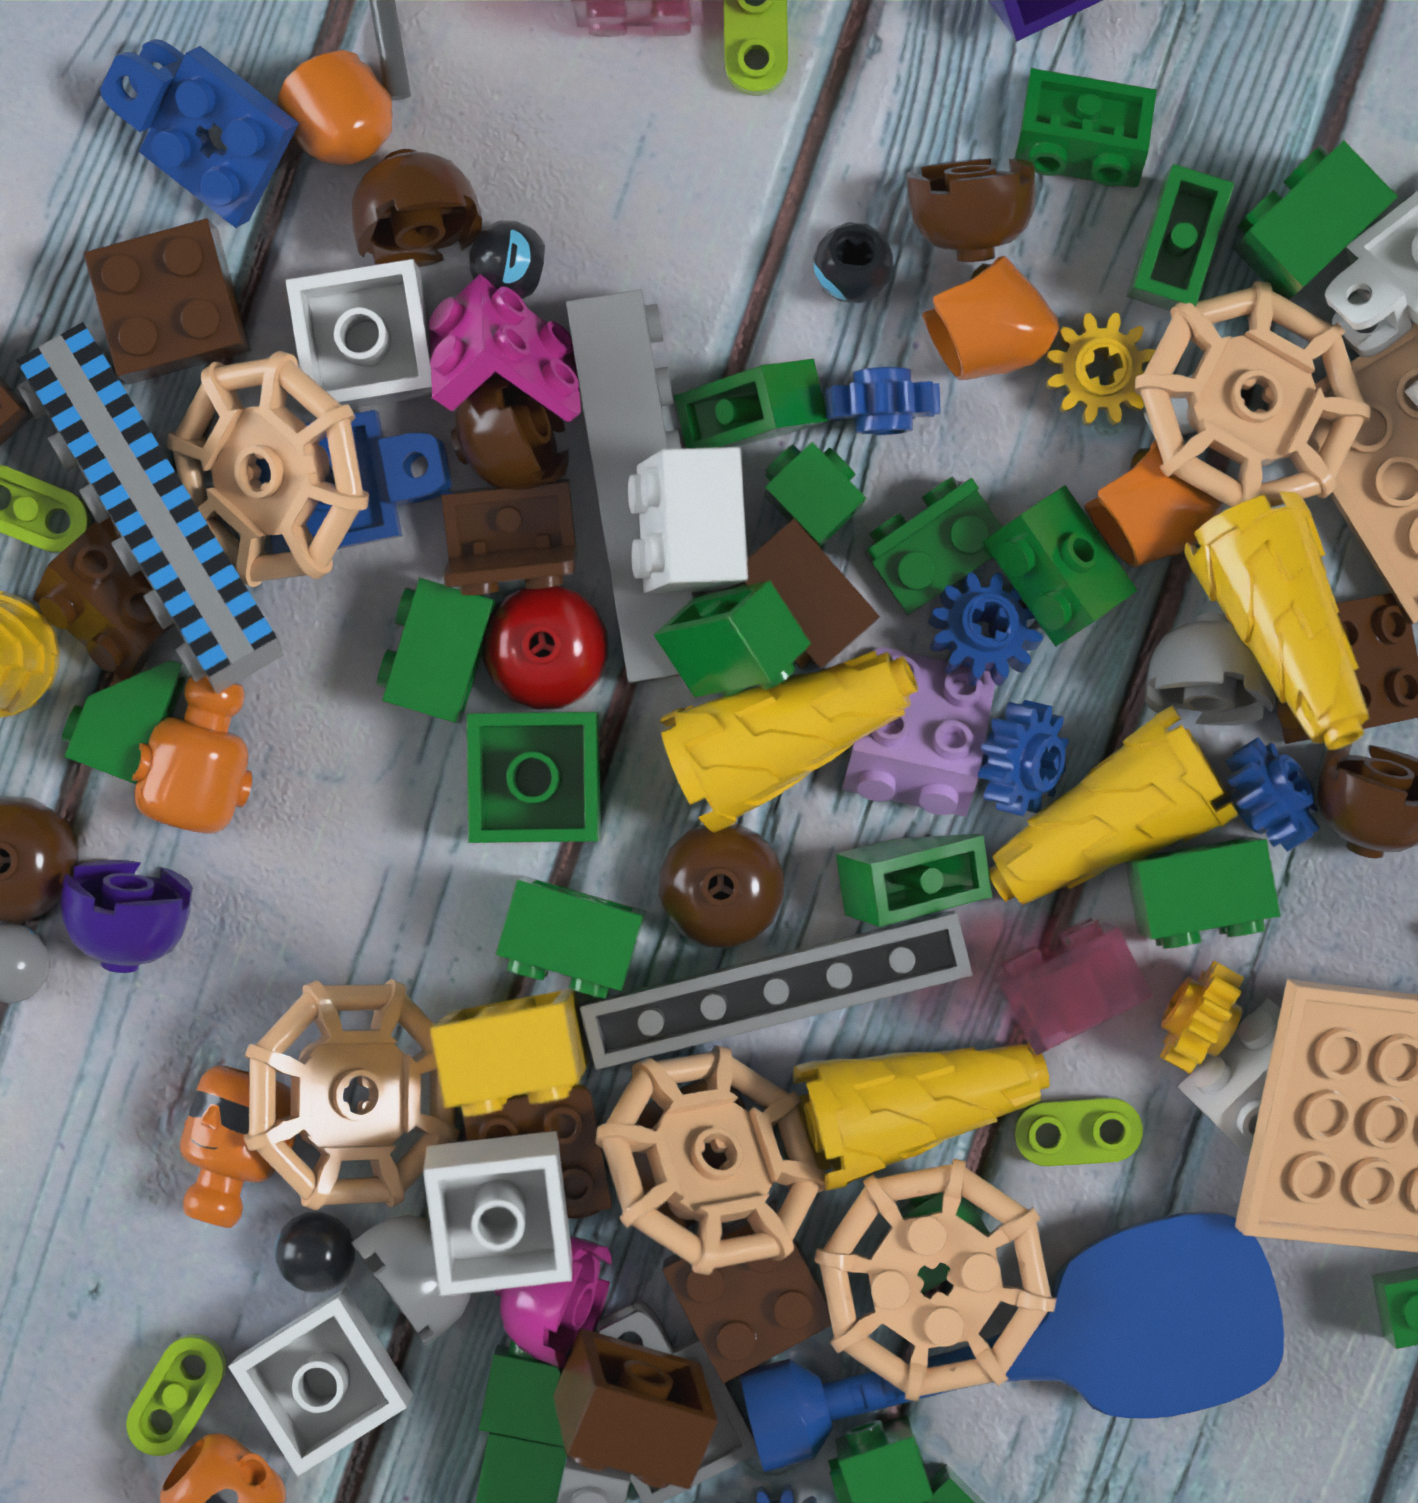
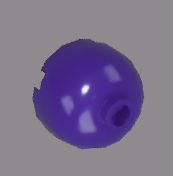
(124, 915)

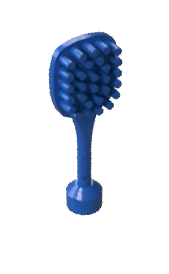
(1140, 1328)

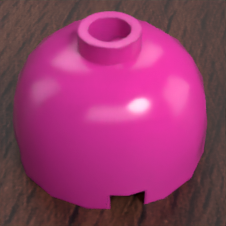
(548, 1316)

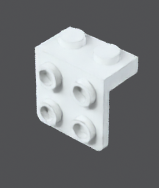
(1233, 1082)

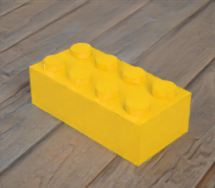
(510, 1050)

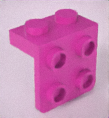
(496, 332)

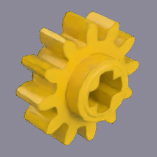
(1081, 355)
(1201, 1017)

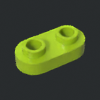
(756, 28)
(32, 507)
(1079, 1130)
(177, 1393)

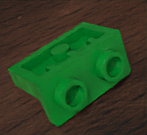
(1086, 128)
(934, 546)

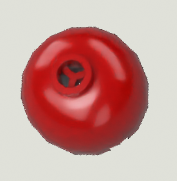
(575, 659)

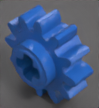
(883, 400)
(963, 635)
(1023, 757)
(1272, 794)

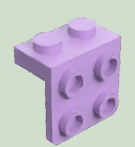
(932, 750)

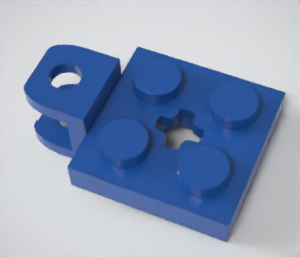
(180, 108)
(386, 476)

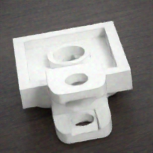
(1386, 282)

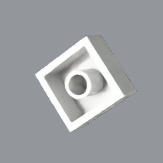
(364, 333)
(689, 520)
(498, 1213)
(321, 1382)

